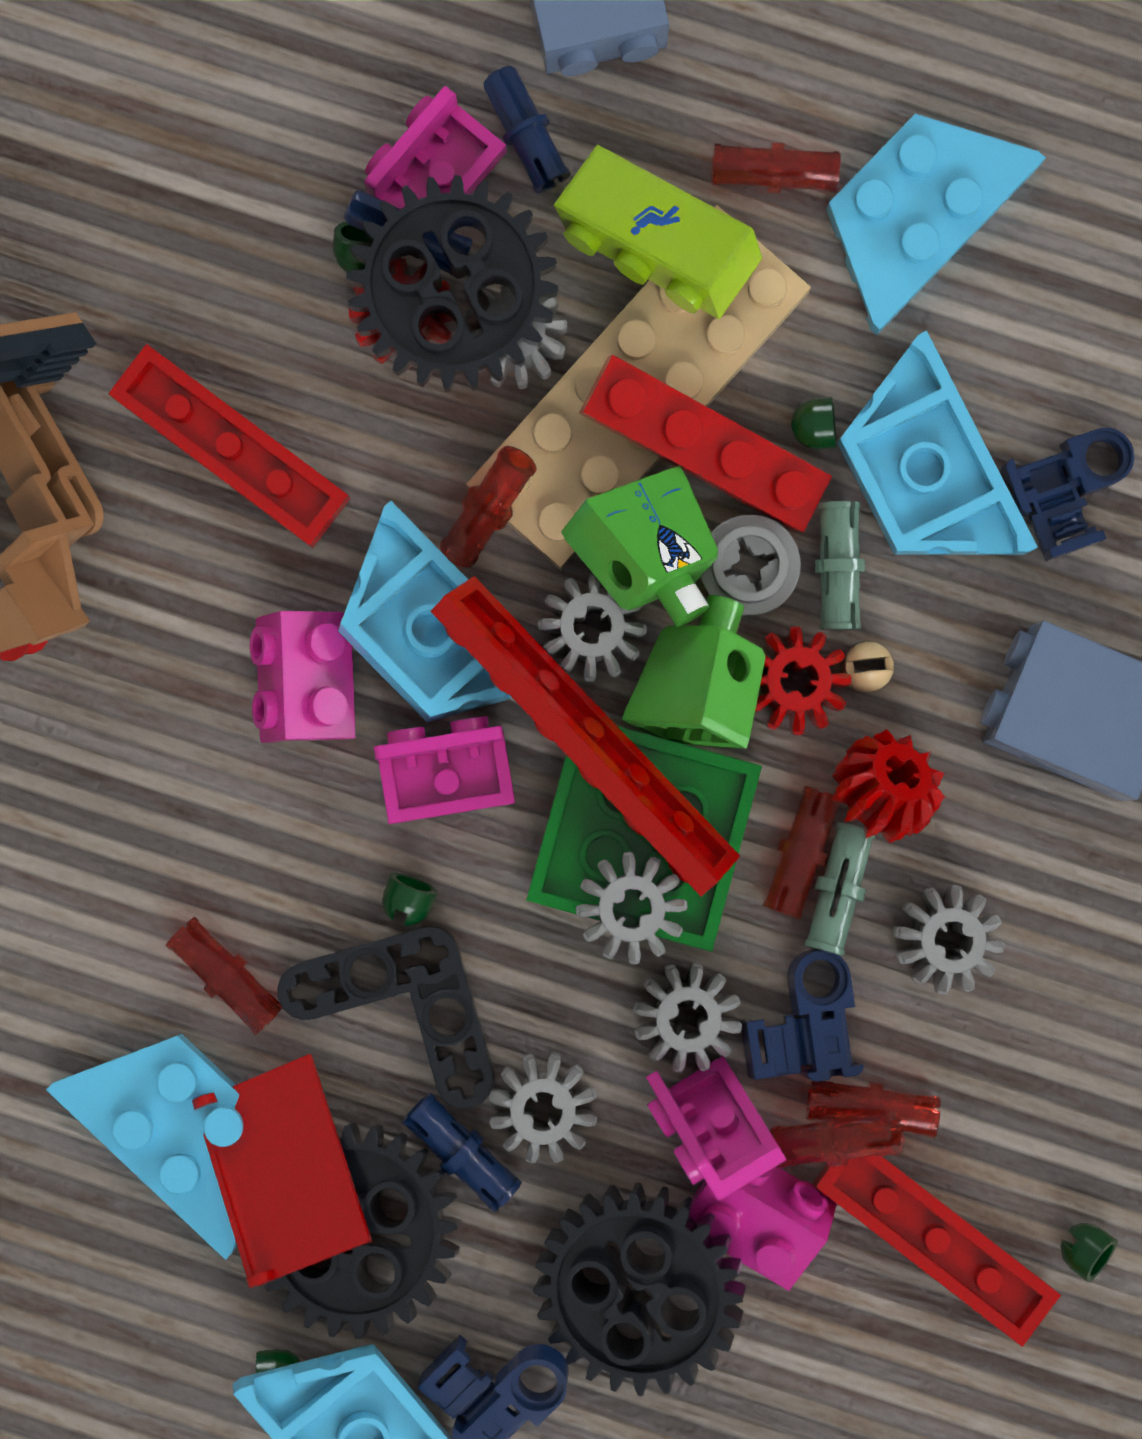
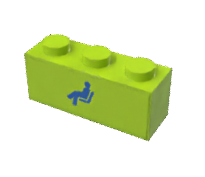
(657, 233)

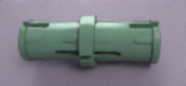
(839, 565)
(830, 932)

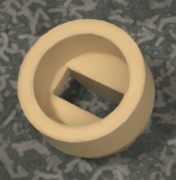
(872, 679)

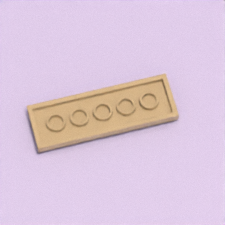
(657, 336)

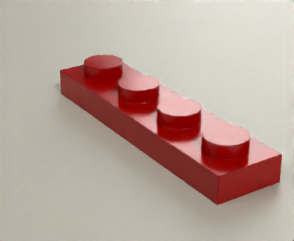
(705, 444)
(229, 446)
(941, 1243)

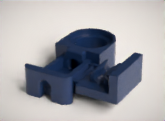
(1058, 496)
(806, 1039)
(487, 1402)

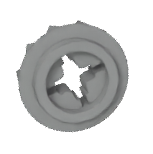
(761, 538)

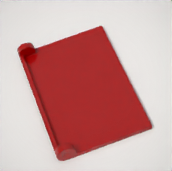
(286, 1175)

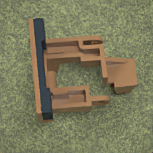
(47, 486)

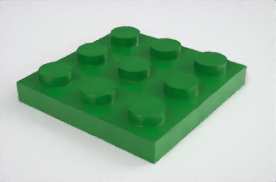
(589, 828)

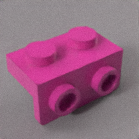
(437, 144)
(302, 677)
(444, 771)
(718, 1128)
(772, 1222)

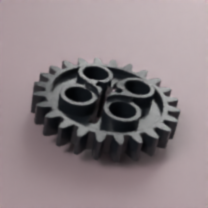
(504, 260)
(689, 1266)
(346, 1288)

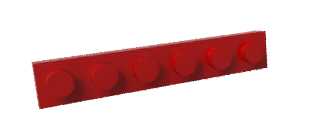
(585, 735)

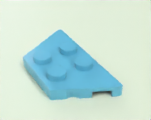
(921, 207)
(930, 467)
(399, 635)
(148, 1121)
(338, 1398)

